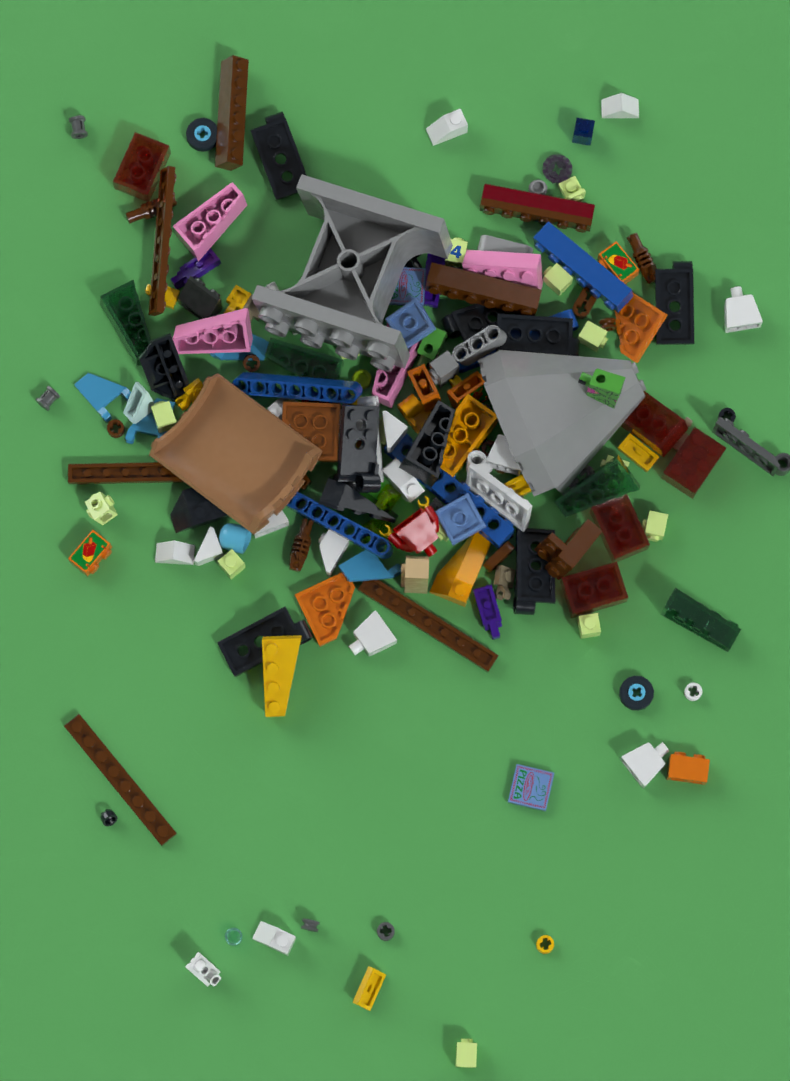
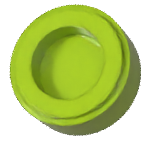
(363, 377)

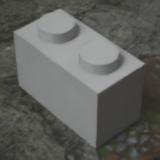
(443, 369)

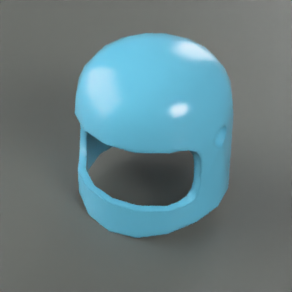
(234, 537)

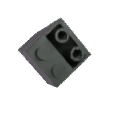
(199, 299)

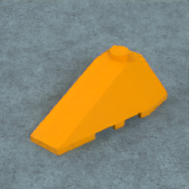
(468, 431)
(460, 573)

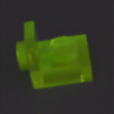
(387, 497)
(375, 526)

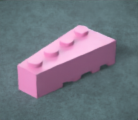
(210, 220)
(507, 266)
(215, 334)
(388, 384)

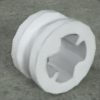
(698, 690)

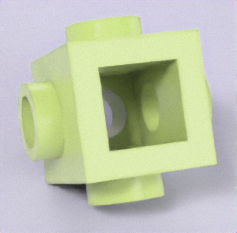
(101, 508)

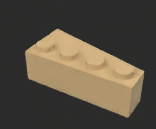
(415, 574)

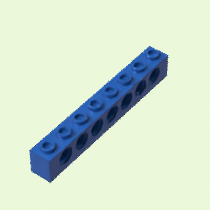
(498, 536)

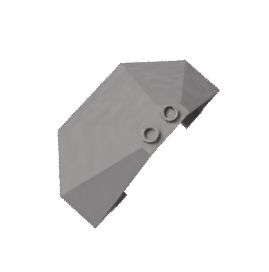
(549, 416)

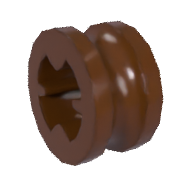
(608, 324)
(255, 358)
(120, 431)

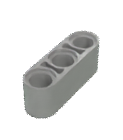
(491, 243)
(488, 345)

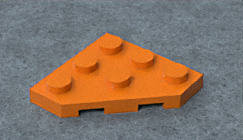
(637, 326)
(326, 606)

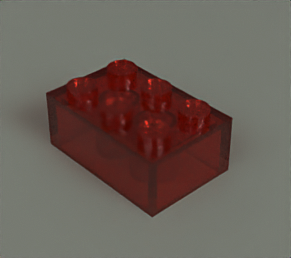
(141, 167)
(655, 425)
(693, 462)
(620, 528)
(594, 589)

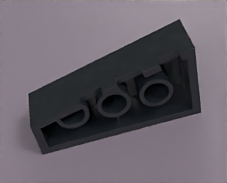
(427, 449)

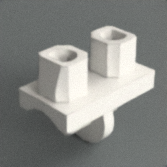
(204, 970)

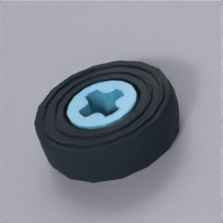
(195, 128)
(636, 703)

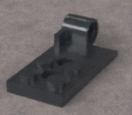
(274, 140)
(678, 287)
(469, 321)
(553, 332)
(359, 464)
(531, 585)
(275, 624)

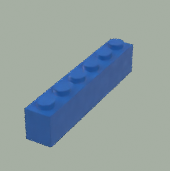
(583, 267)

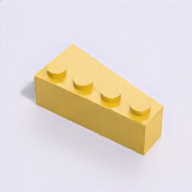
(279, 666)

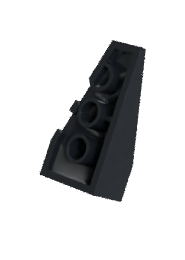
(344, 495)

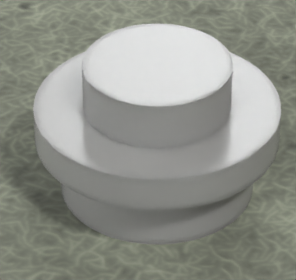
(538, 187)

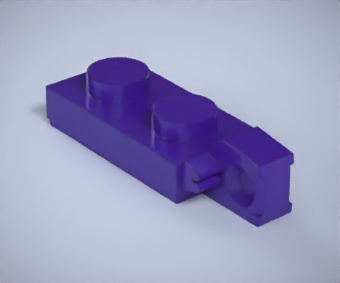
(195, 269)
(488, 610)

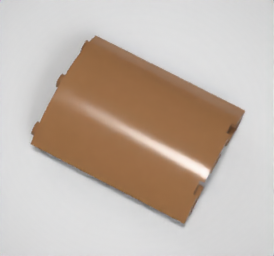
(236, 454)

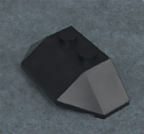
(164, 368)
(194, 511)

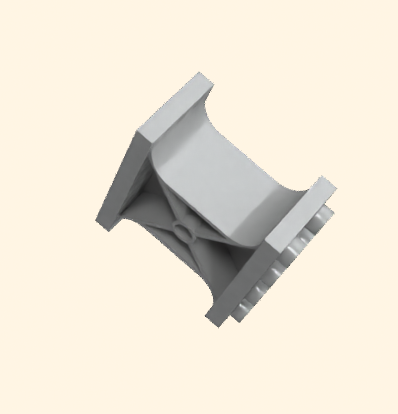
(352, 273)

